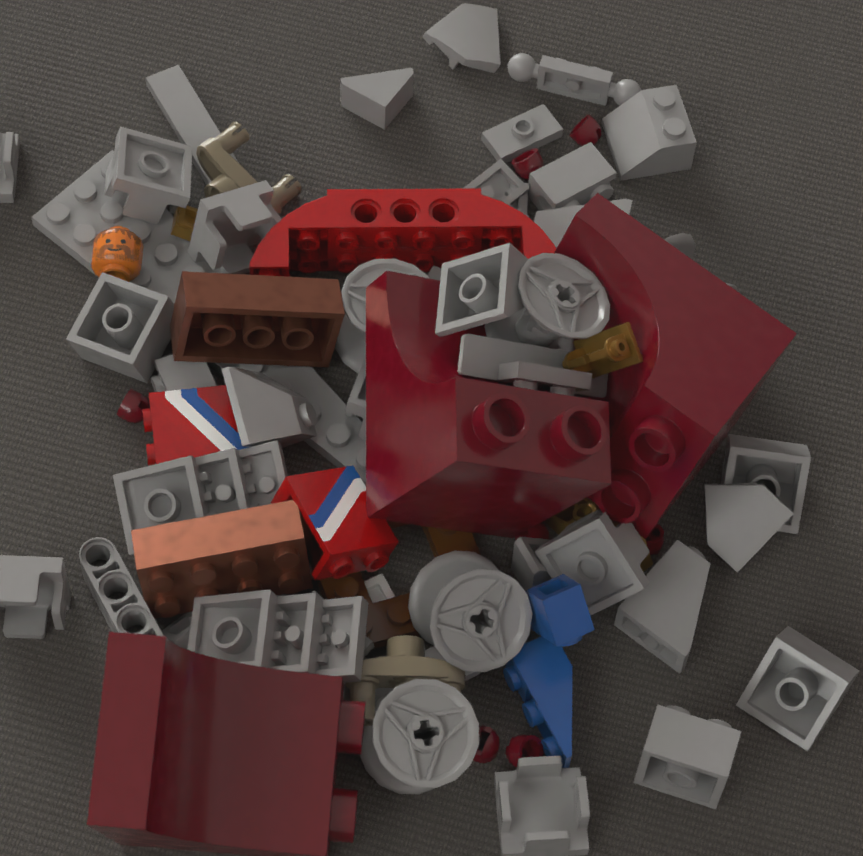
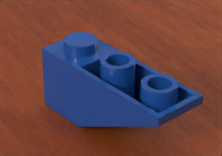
(560, 611)
(545, 685)

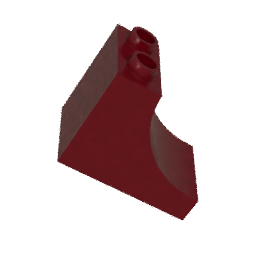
(699, 351)
(464, 446)
(220, 753)

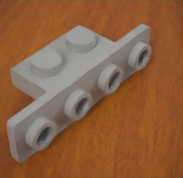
(525, 366)

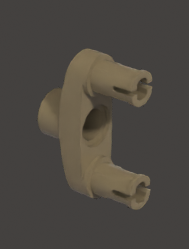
(228, 174)
(402, 664)

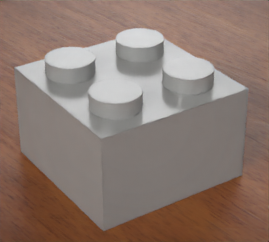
(123, 327)
(687, 756)

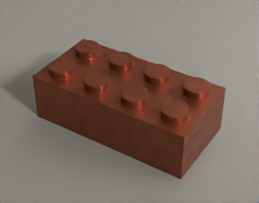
(256, 319)
(221, 556)

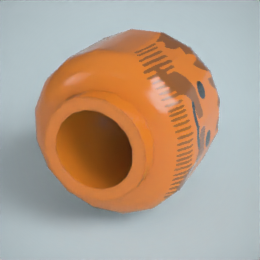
(117, 253)

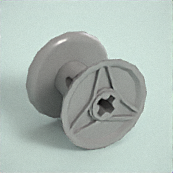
(560, 304)
(352, 334)
(470, 611)
(446, 731)

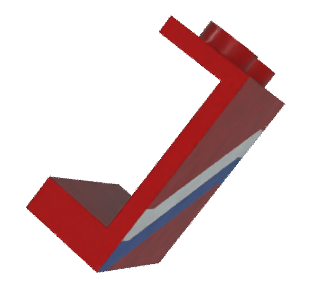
(190, 423)
(338, 518)

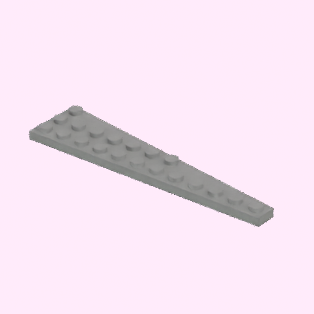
(84, 211)

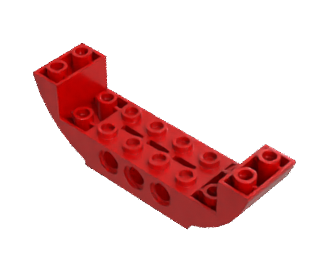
(398, 224)

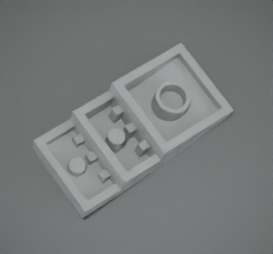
(199, 486)
(283, 631)

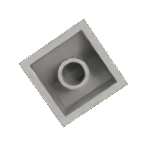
(650, 134)
(479, 289)
(776, 464)
(797, 687)

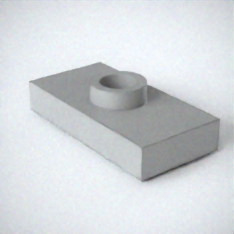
(522, 134)

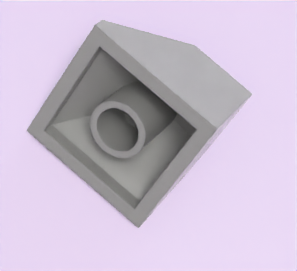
(268, 409)

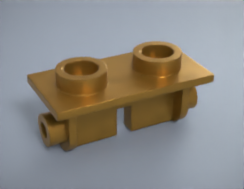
(604, 352)

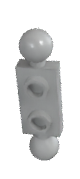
(572, 79)

